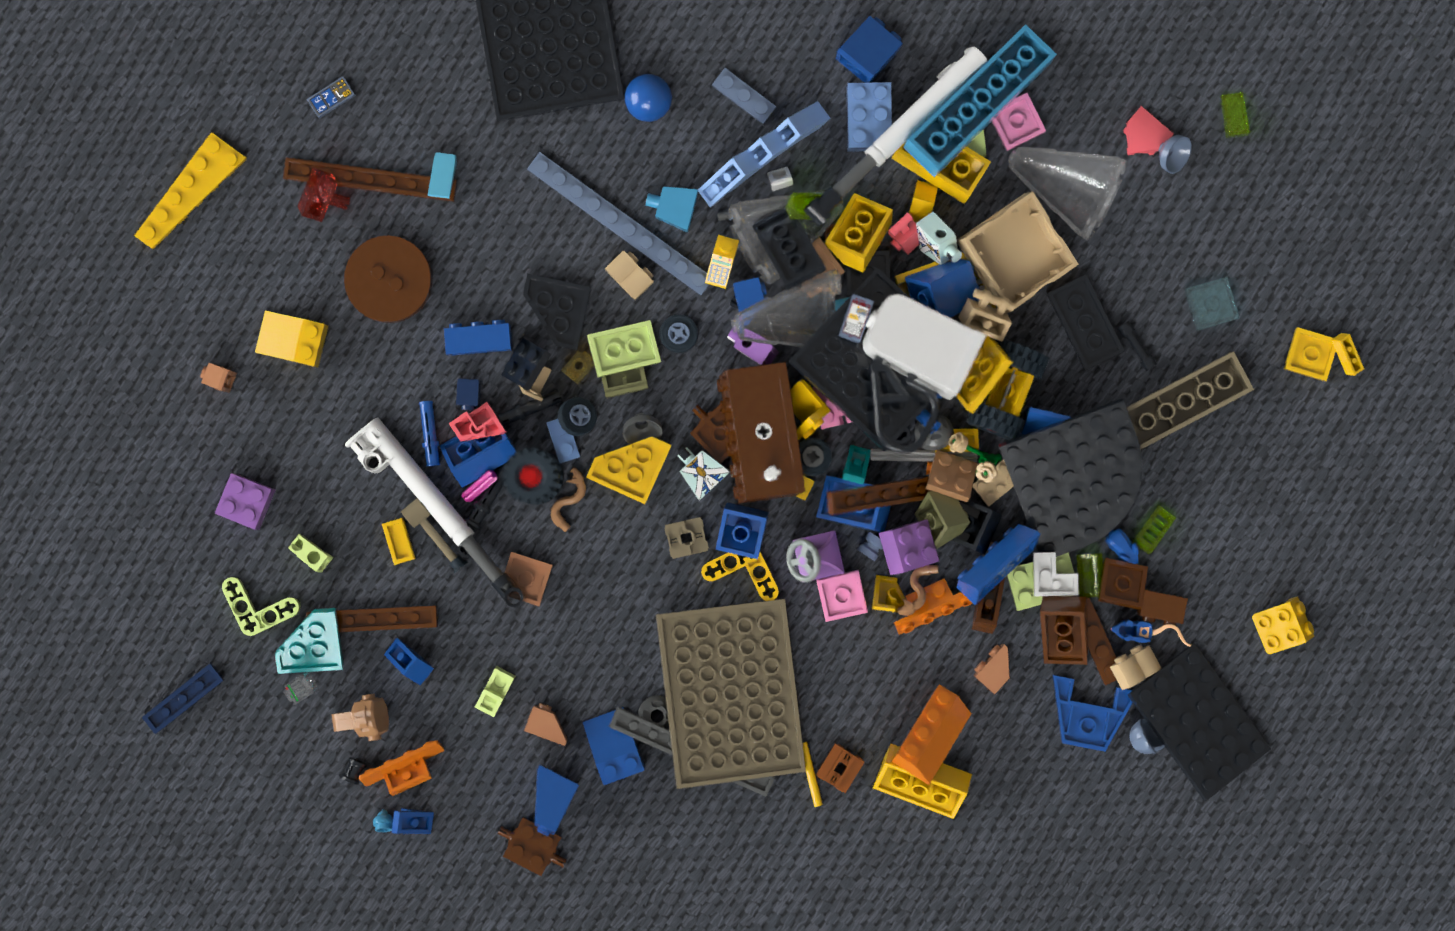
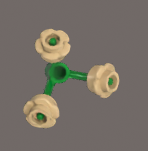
(986, 469)

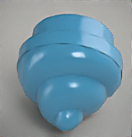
(383, 821)

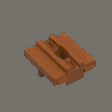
(828, 767)

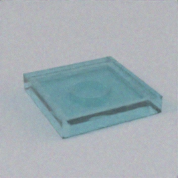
(1212, 303)

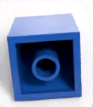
(869, 49)
(944, 287)
(552, 800)

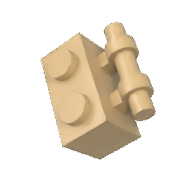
(984, 318)

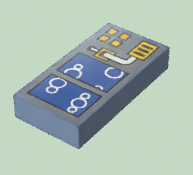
(331, 97)

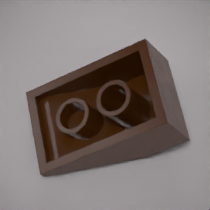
(1064, 629)

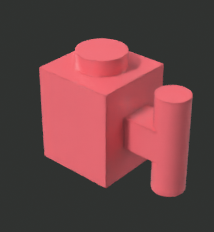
(904, 234)

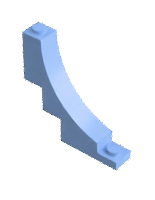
(762, 152)

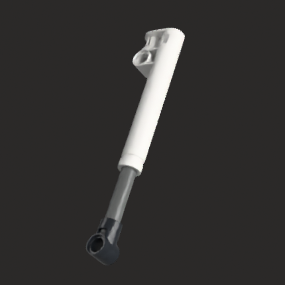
(949, 82)
(380, 443)

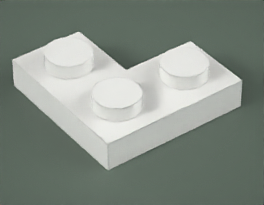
(1047, 581)

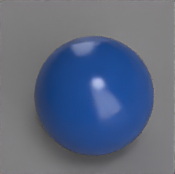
(648, 97)

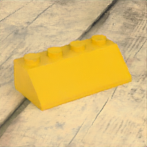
(957, 178)
(942, 795)

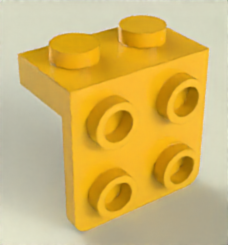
(807, 408)
(1283, 626)

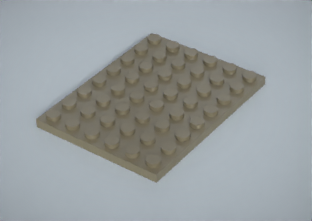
(730, 693)

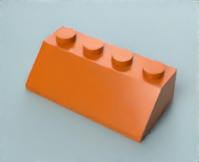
(933, 735)

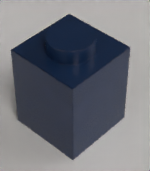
(468, 393)

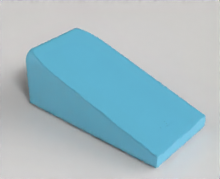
(442, 175)

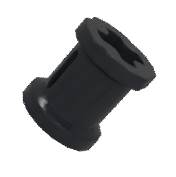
(353, 771)

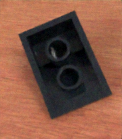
(980, 528)

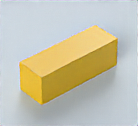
(1347, 354)

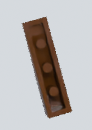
(987, 610)

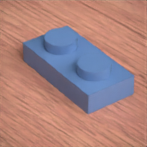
(563, 442)

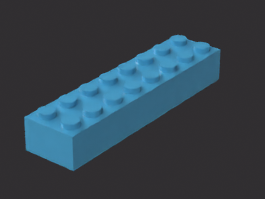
(979, 100)

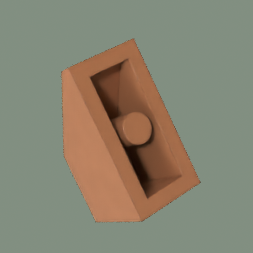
(218, 377)
(545, 724)

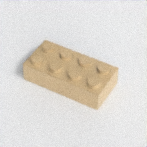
(993, 490)

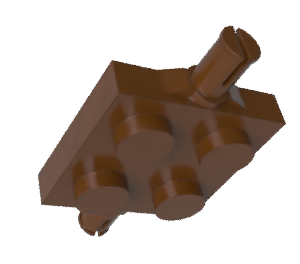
(711, 433)
(531, 848)

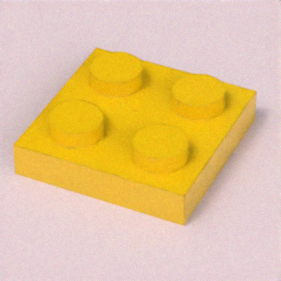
(1310, 354)

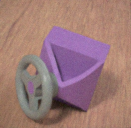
(816, 557)

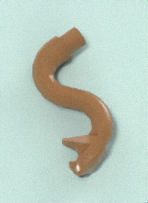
(556, 517)
(910, 607)

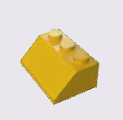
(859, 232)

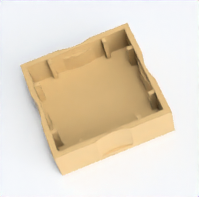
(1017, 250)

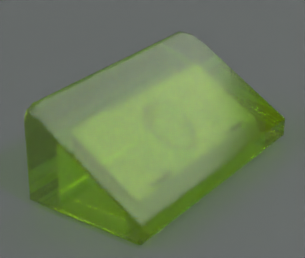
(798, 202)
(1089, 574)

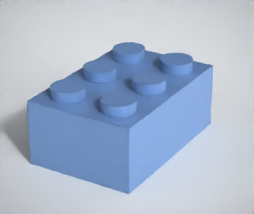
(867, 113)

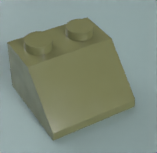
(944, 517)

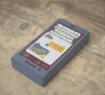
(856, 318)

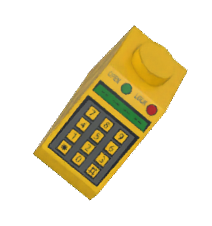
(722, 261)

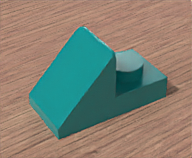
(856, 464)

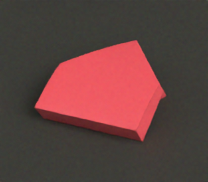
(1145, 133)

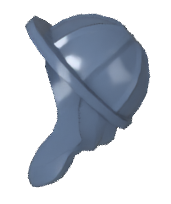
(1144, 738)

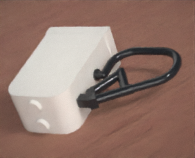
(923, 347)

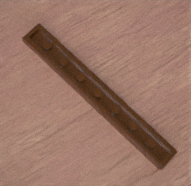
(365, 178)

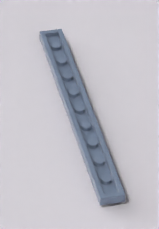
(619, 223)

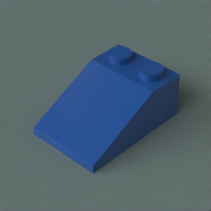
(868, 519)
(613, 751)

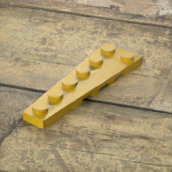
(200, 177)

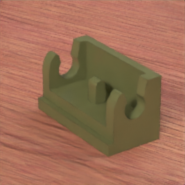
(625, 382)

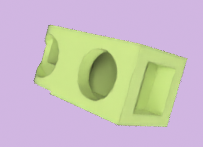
(310, 553)

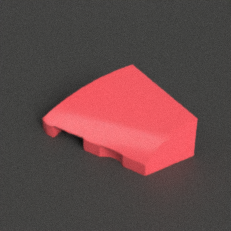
(477, 424)

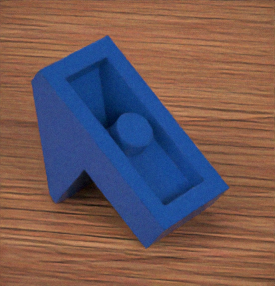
(412, 822)

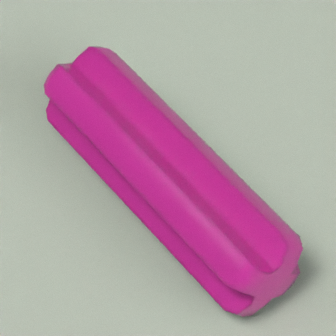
(479, 486)

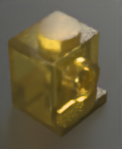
(579, 375)

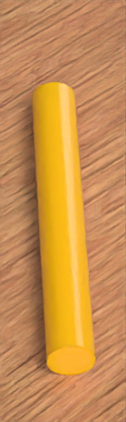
(811, 776)

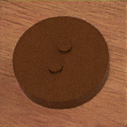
(388, 279)

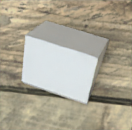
(780, 178)

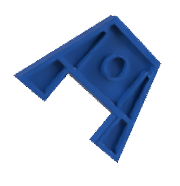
(1086, 723)

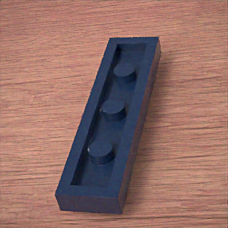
(183, 698)

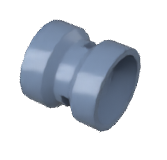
(871, 547)

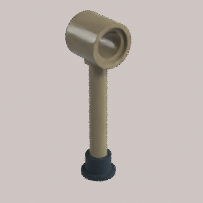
(416, 514)

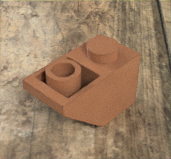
(995, 670)

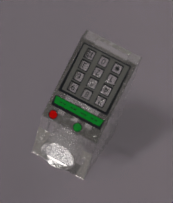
(301, 688)

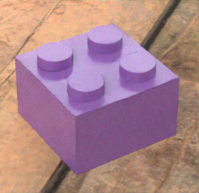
(245, 501)
(908, 547)

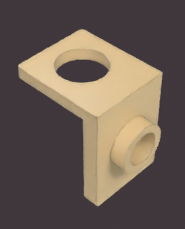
(538, 384)

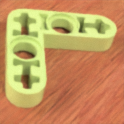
(258, 617)

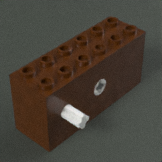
(762, 402)

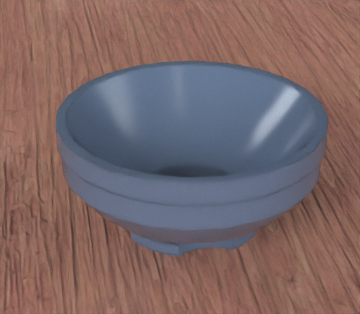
(1174, 153)

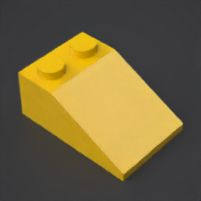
(291, 338)

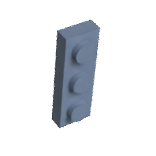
(744, 96)

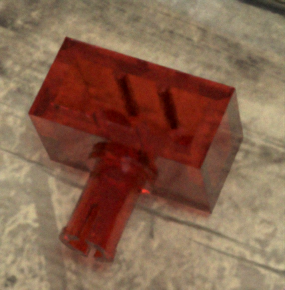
(319, 195)

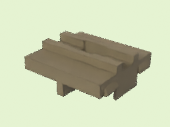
(696, 546)

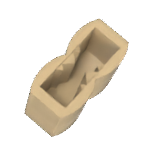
(629, 274)
(1135, 667)

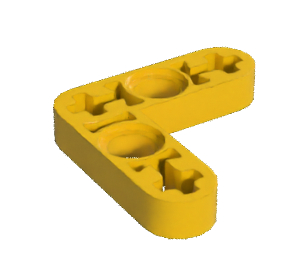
(750, 565)

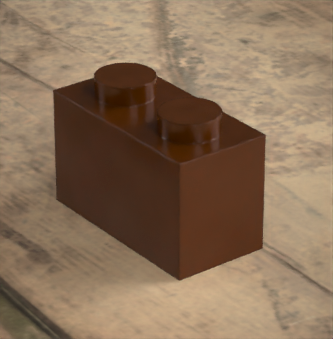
(1163, 607)

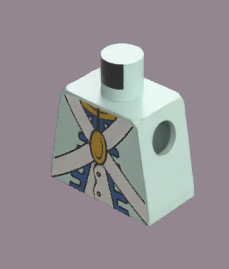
(937, 239)
(701, 472)

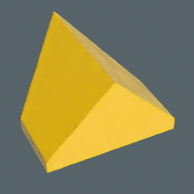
(887, 594)

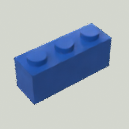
(478, 338)

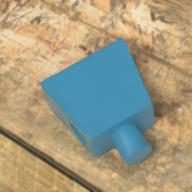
(674, 206)

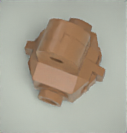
(367, 718)

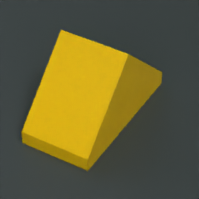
(922, 200)

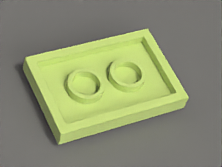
(623, 348)
(1022, 582)

